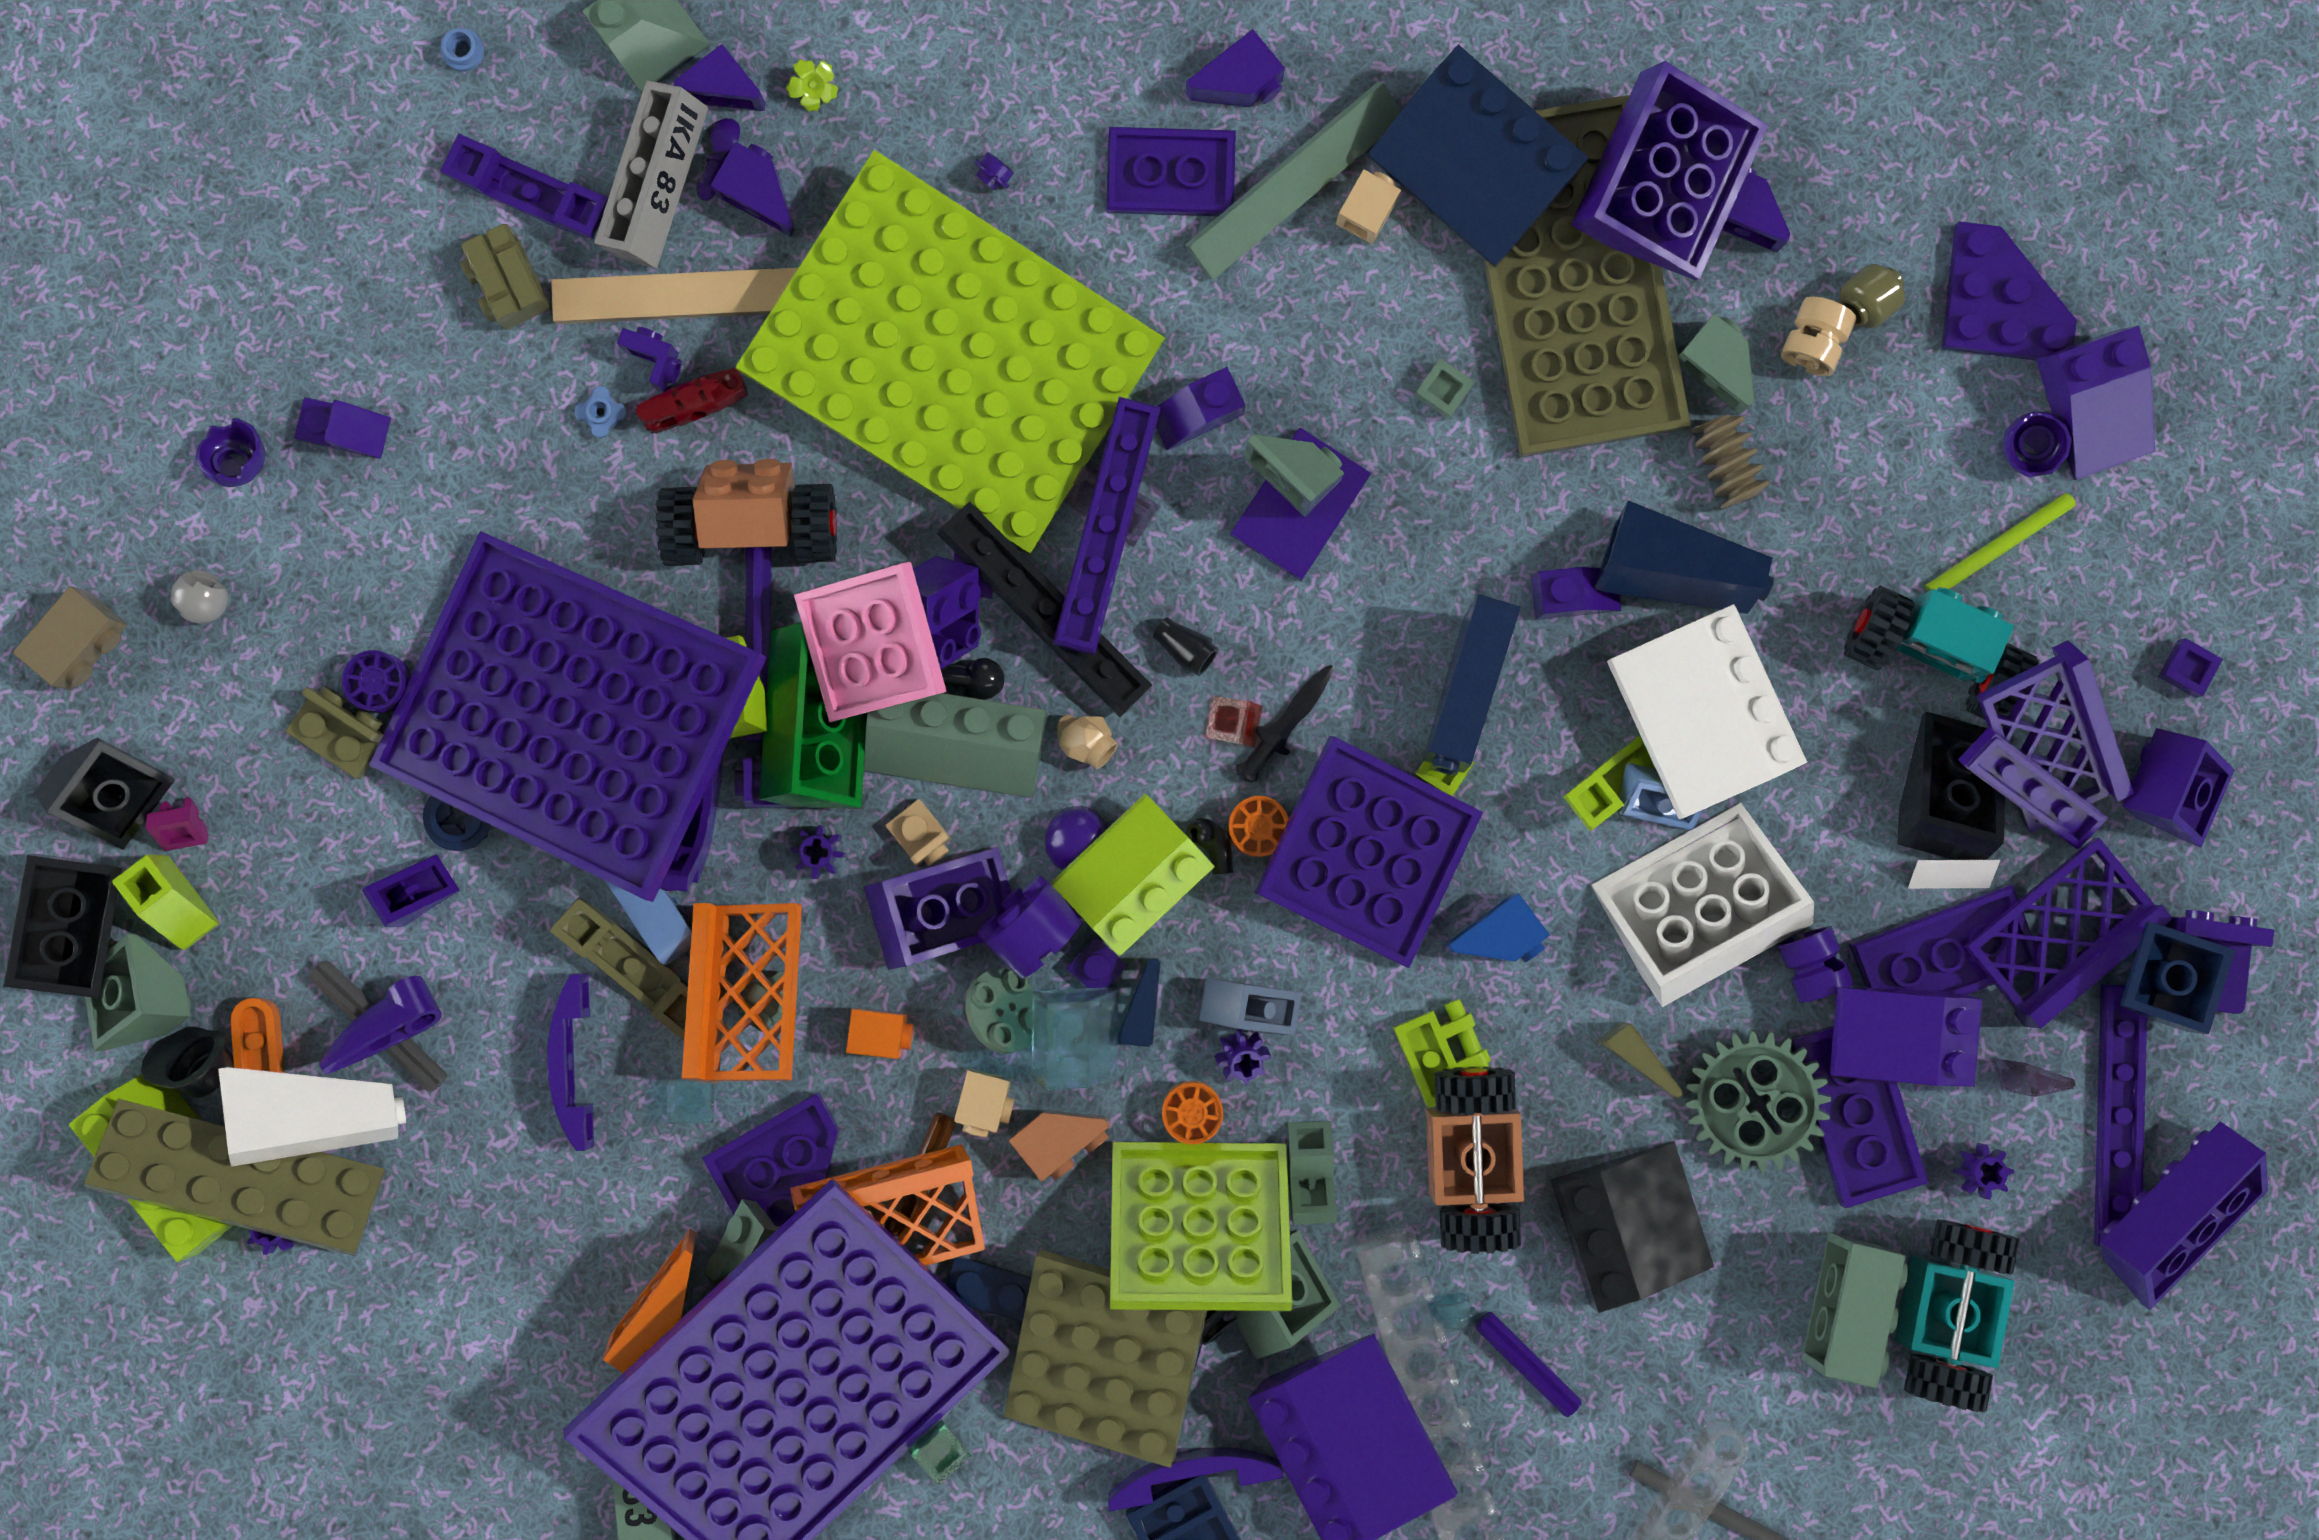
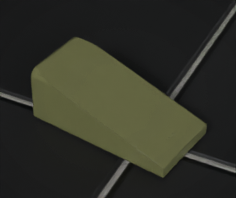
(1631, 1048)

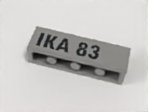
(651, 174)

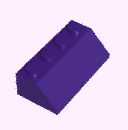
(2185, 1213)

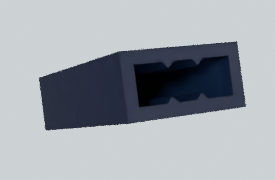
(1680, 563)
(1470, 684)

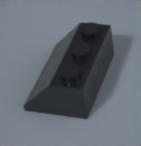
(62, 926)

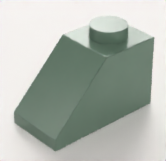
(1721, 362)

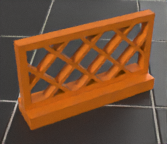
(708, 999)
(908, 1177)

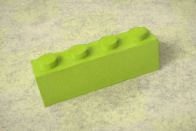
(179, 1232)

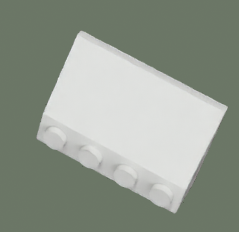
(1706, 712)
(1704, 904)

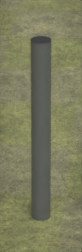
(1720, 1513)

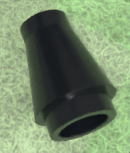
(1188, 648)

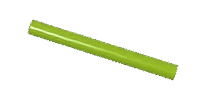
(2003, 543)

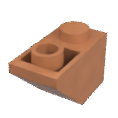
(1055, 1137)

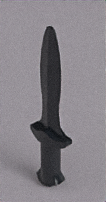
(1275, 737)

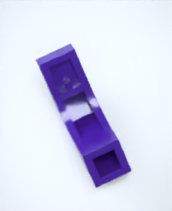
(695, 845)

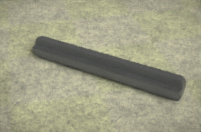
(355, 1003)

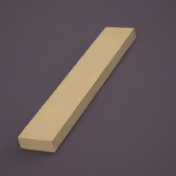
(668, 295)

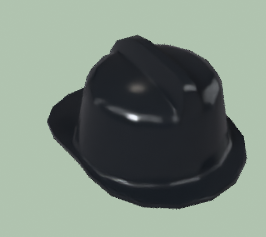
(188, 1061)

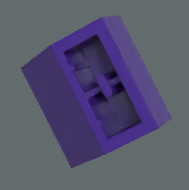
(950, 605)

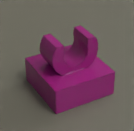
(178, 826)

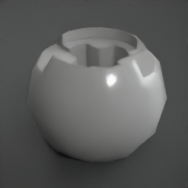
(199, 597)

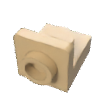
(920, 834)

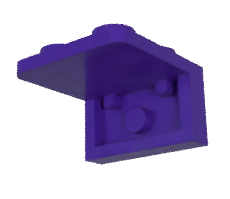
(2237, 934)

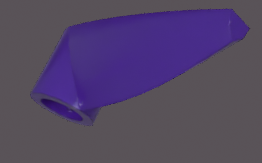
(397, 1017)

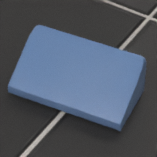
(1648, 800)

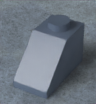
(1250, 1007)

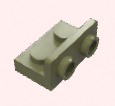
(335, 731)

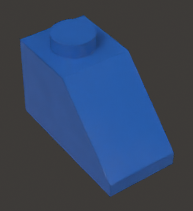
(1503, 933)

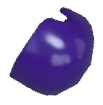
(2042, 433)
(222, 468)
(1072, 833)

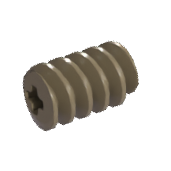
(1730, 459)

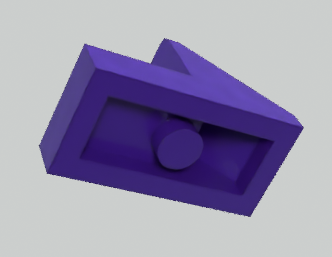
(342, 427)

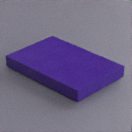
(1170, 171)
(1282, 533)

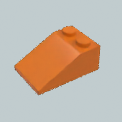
(654, 1310)

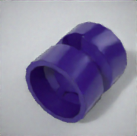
(1815, 964)

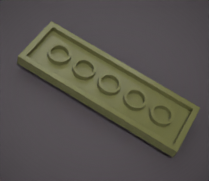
(188, 1169)

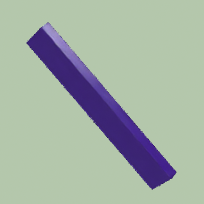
(1106, 526)
(2119, 1109)

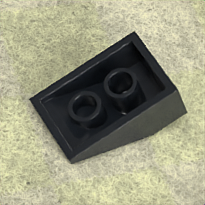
(1943, 802)

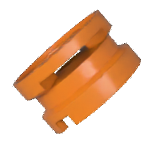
(1257, 825)
(1192, 1112)

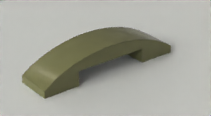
(625, 961)

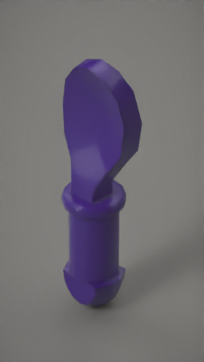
(723, 137)

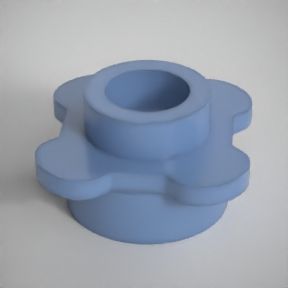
(612, 412)

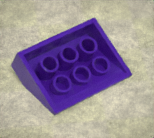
(1670, 172)
(1351, 1442)

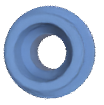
(453, 40)

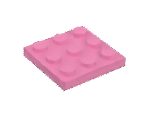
(870, 642)

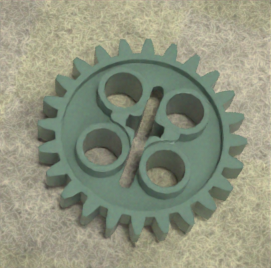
(1791, 1079)

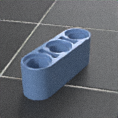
(658, 922)

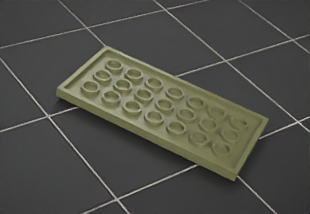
(1584, 323)

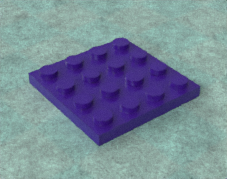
(1368, 851)

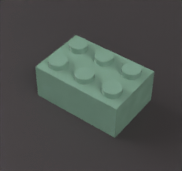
(1854, 1310)

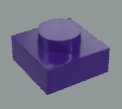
(2190, 667)
(1097, 965)

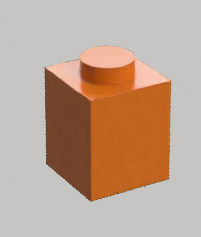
(879, 1033)

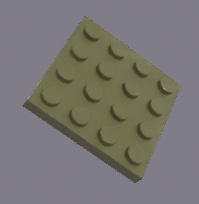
(1099, 1369)

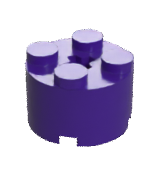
(1030, 926)

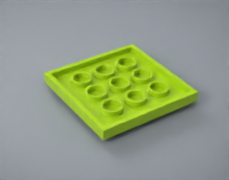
(1200, 1227)

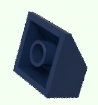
(2177, 979)

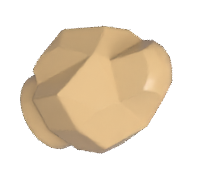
(1086, 739)

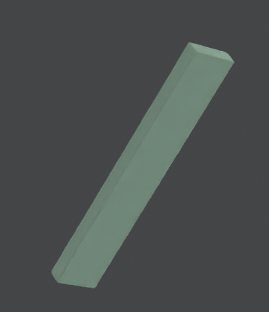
(1294, 181)

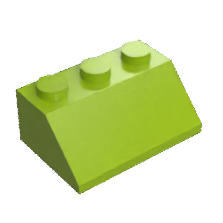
(1132, 874)

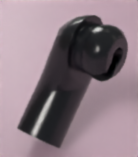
(1214, 840)

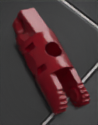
(692, 400)

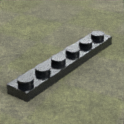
(1039, 605)

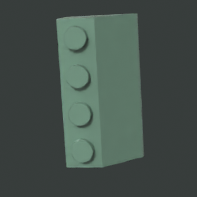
(958, 743)

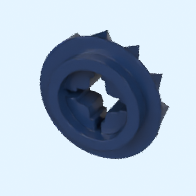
(451, 835)

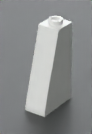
(303, 1114)

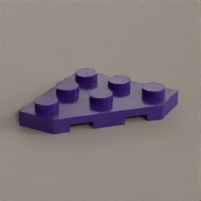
(2000, 300)
(775, 1157)

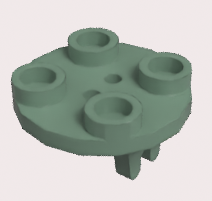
(994, 992)

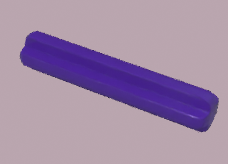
(1528, 1364)

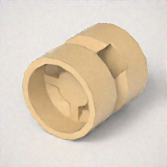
(1820, 330)

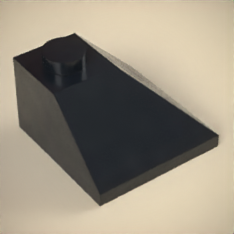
(103, 791)

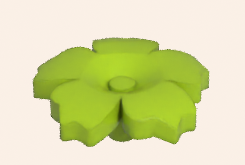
(812, 84)

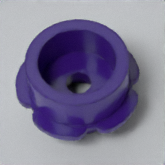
(993, 171)

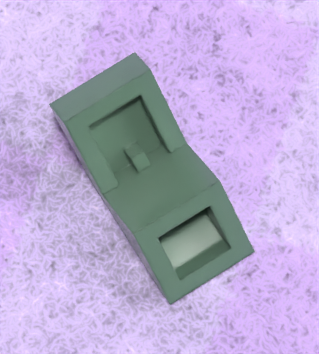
(1311, 1172)

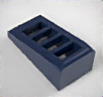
(1140, 1018)

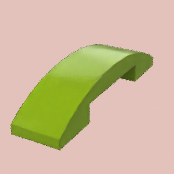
(1599, 793)

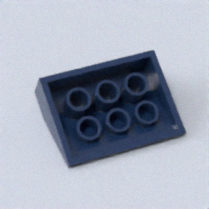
(1477, 156)

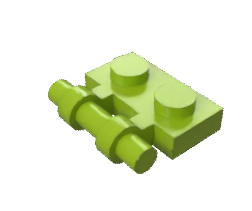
(1428, 1051)

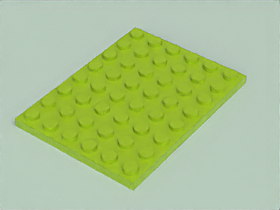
(950, 351)

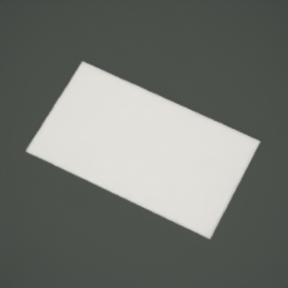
(1953, 874)

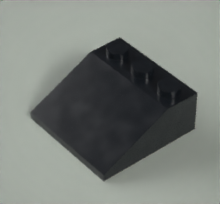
(1632, 1226)

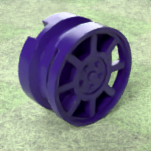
(375, 681)

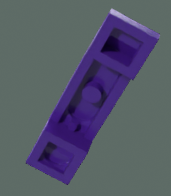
(524, 188)
(574, 1118)
(1251, 1468)

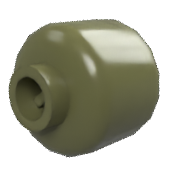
(1873, 295)

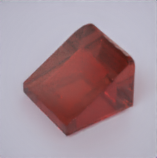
(1234, 721)

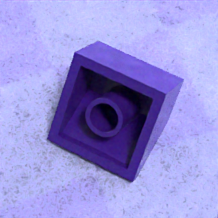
(2179, 785)

